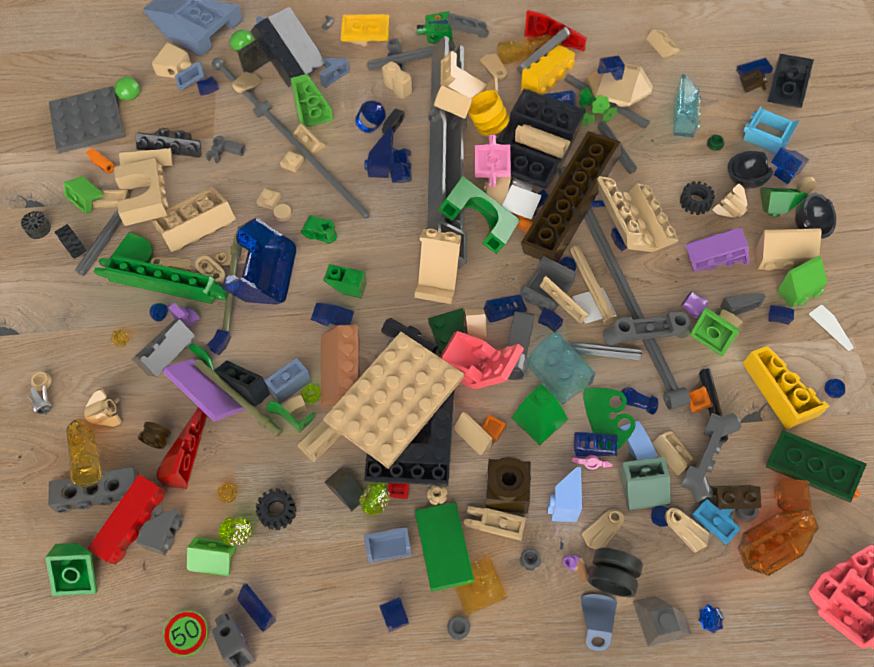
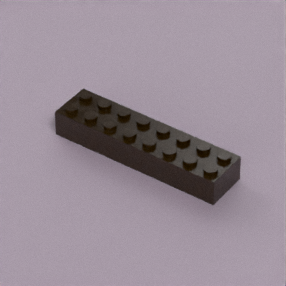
(571, 197)

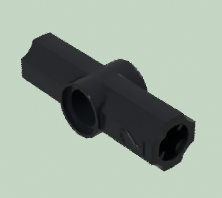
(393, 328)

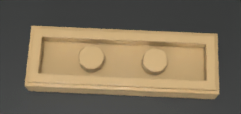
(162, 156)

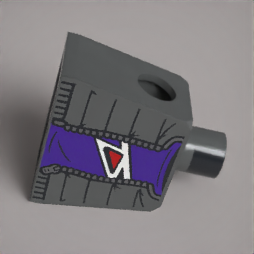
(232, 642)

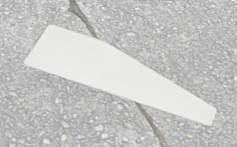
(831, 325)

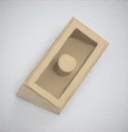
(662, 43)
(452, 102)
(308, 139)
(473, 434)
(674, 452)

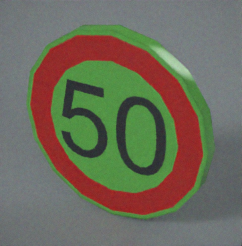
(185, 633)

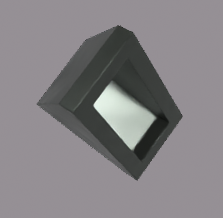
(345, 488)

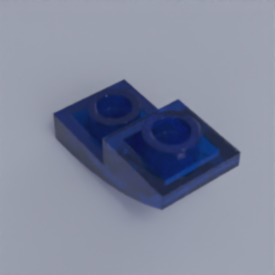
(331, 314)

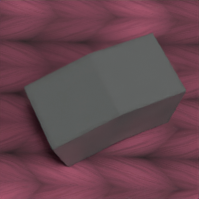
(394, 46)

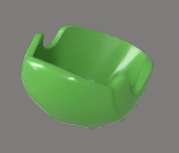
(240, 39)
(127, 88)

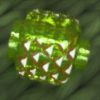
(374, 499)
(235, 531)

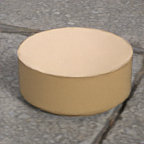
(807, 184)
(282, 212)

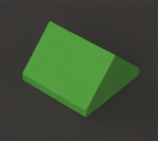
(715, 332)

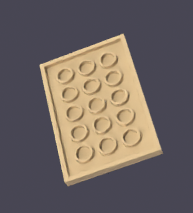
(394, 399)

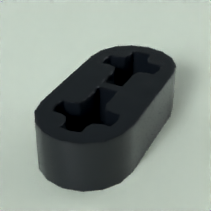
(394, 120)

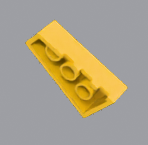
(548, 70)
(783, 389)

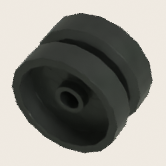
(615, 572)

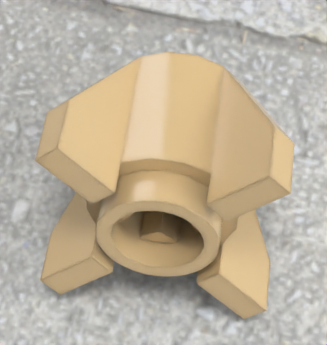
(733, 204)
(101, 410)

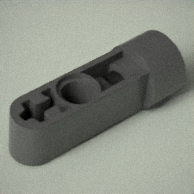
(521, 334)

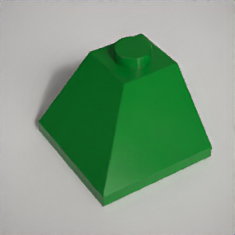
(780, 200)
(540, 414)
(70, 570)

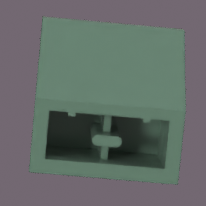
(645, 483)

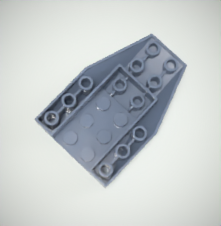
(192, 21)

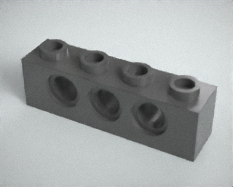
(62, 490)

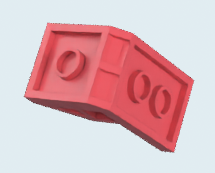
(479, 360)

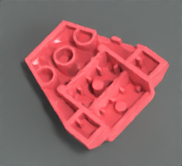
(847, 597)

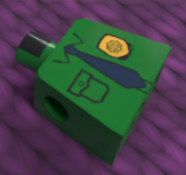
(435, 27)

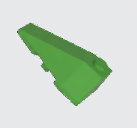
(309, 102)

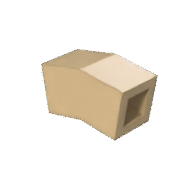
(731, 318)
(295, 405)

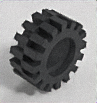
(698, 190)
(70, 241)
(275, 521)

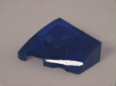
(399, 164)

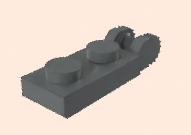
(467, 25)

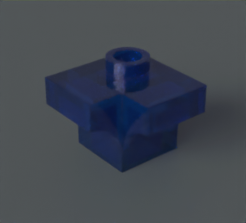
(789, 164)

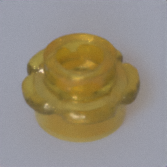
(119, 338)
(227, 498)

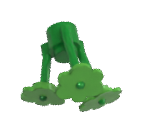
(599, 105)

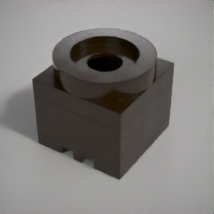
(508, 485)

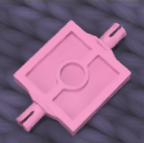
(492, 161)

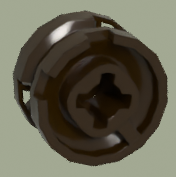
(154, 435)

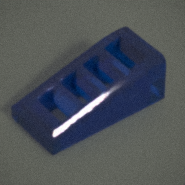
(495, 314)
(587, 437)

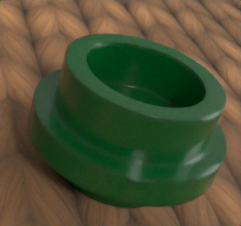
(715, 142)

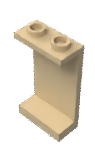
(461, 81)
(438, 266)

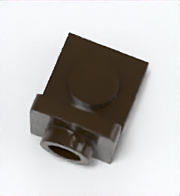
(753, 80)

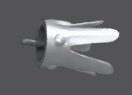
(39, 405)

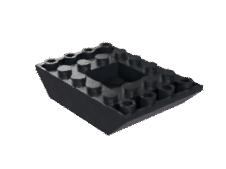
(426, 455)

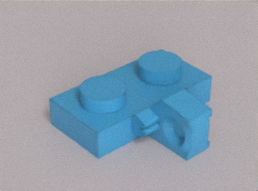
(717, 521)

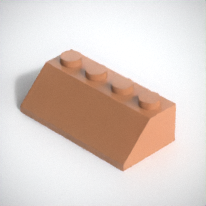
(339, 362)

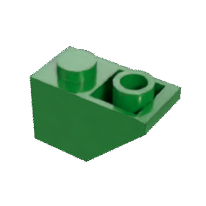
(346, 280)

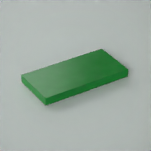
(444, 547)

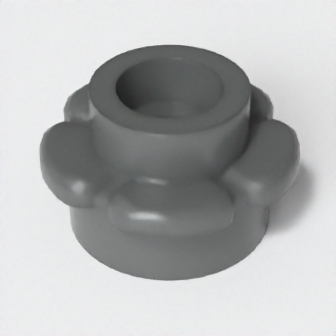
(534, 555)

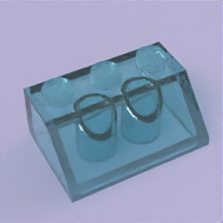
(686, 108)
(560, 368)

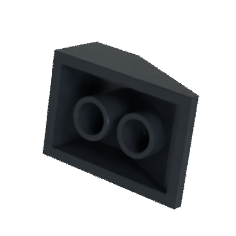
(790, 80)

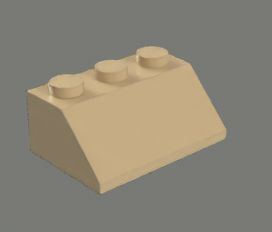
(787, 248)

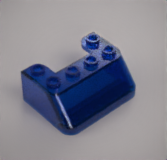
(266, 266)

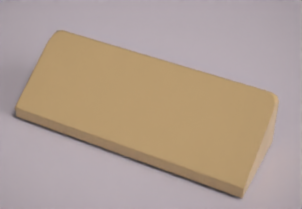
(563, 300)

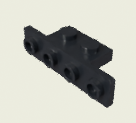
(177, 141)

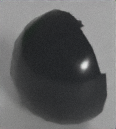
(749, 169)
(816, 213)

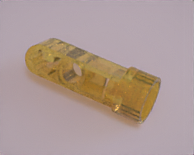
(510, 51)
(83, 454)

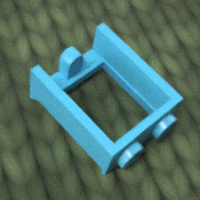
(765, 139)

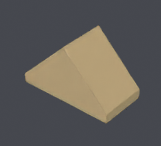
(476, 323)

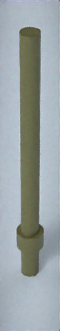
(235, 251)
(264, 420)

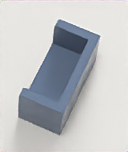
(288, 380)
(387, 545)

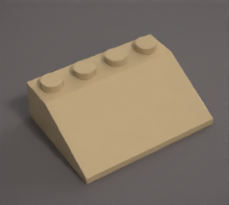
(193, 219)

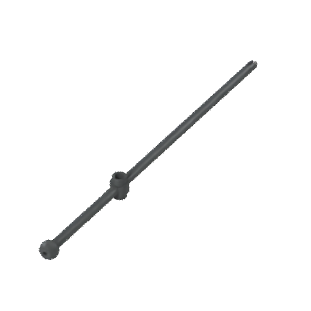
(262, 109)

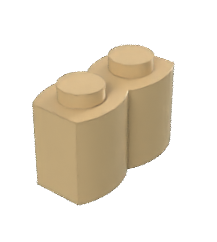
(397, 80)

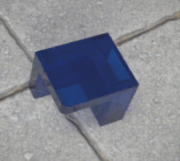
(612, 64)
(394, 614)

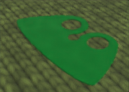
(598, 411)

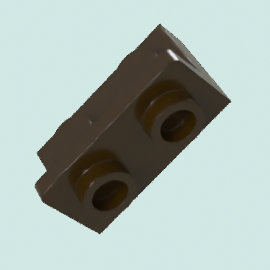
(737, 496)

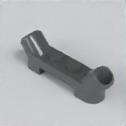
(648, 328)
(695, 478)

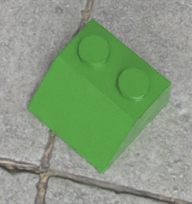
(803, 283)

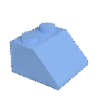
(566, 500)

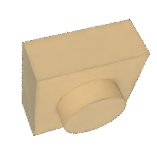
(292, 161)
(268, 199)

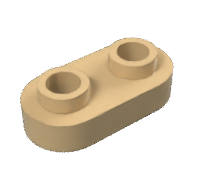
(212, 270)

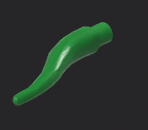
(203, 354)

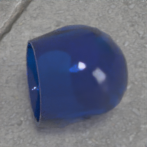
(373, 112)

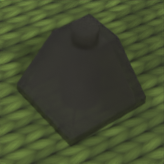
(252, 57)

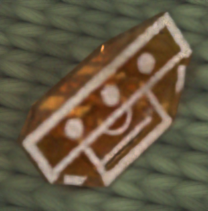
(777, 541)

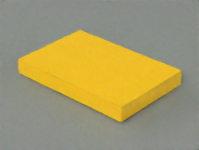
(365, 27)

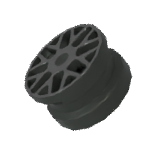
(35, 226)

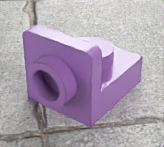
(185, 314)

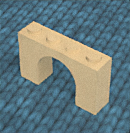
(152, 202)

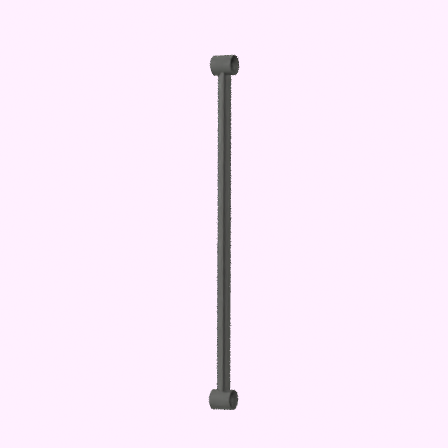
(675, 396)

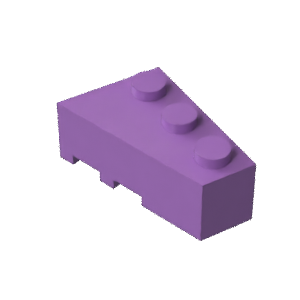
(718, 250)

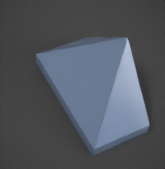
(189, 76)

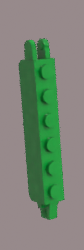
(160, 279)

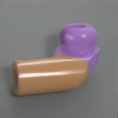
(577, 564)

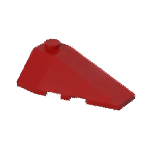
(540, 24)
(180, 459)

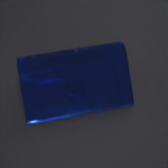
(255, 608)

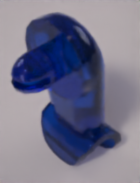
(640, 401)

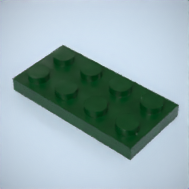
(817, 464)

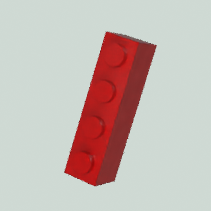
(127, 520)

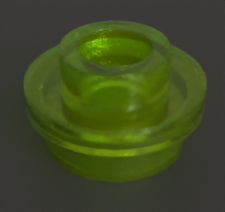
(311, 398)

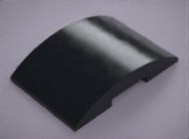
(548, 116)

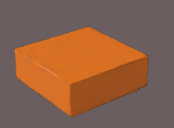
(699, 399)
(493, 427)

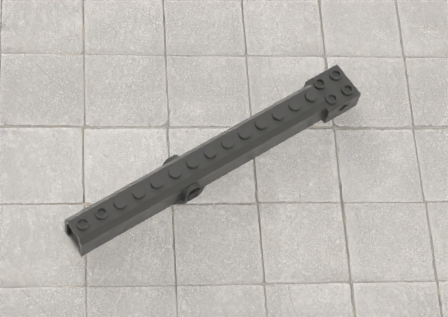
(445, 153)

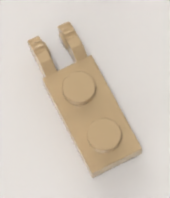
(496, 522)

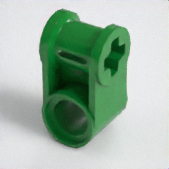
(319, 229)

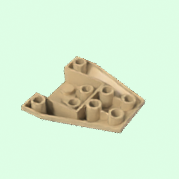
(623, 92)

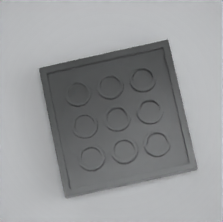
(86, 119)

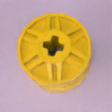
(488, 113)

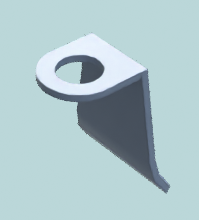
(599, 618)

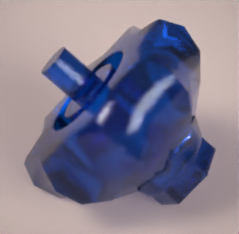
(711, 618)

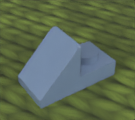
(334, 70)

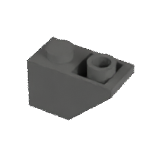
(159, 532)

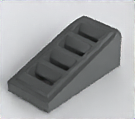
(743, 303)

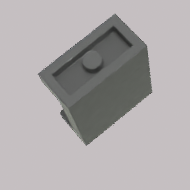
(559, 274)

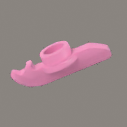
(591, 462)

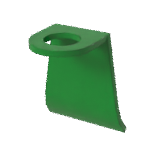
(275, 408)

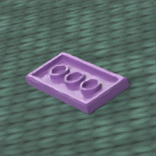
(202, 390)

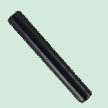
(708, 383)

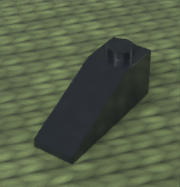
(245, 382)

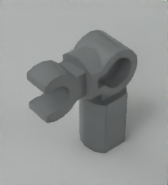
(221, 145)

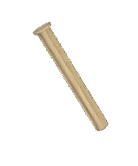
(593, 286)

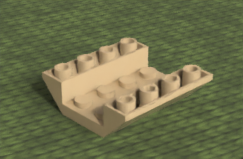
(637, 216)

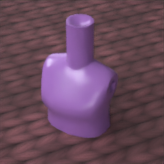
(694, 304)

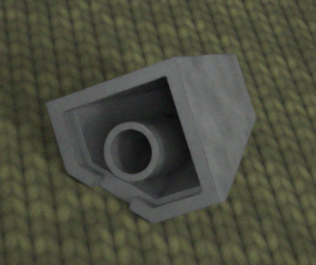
(660, 621)

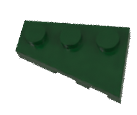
(445, 325)

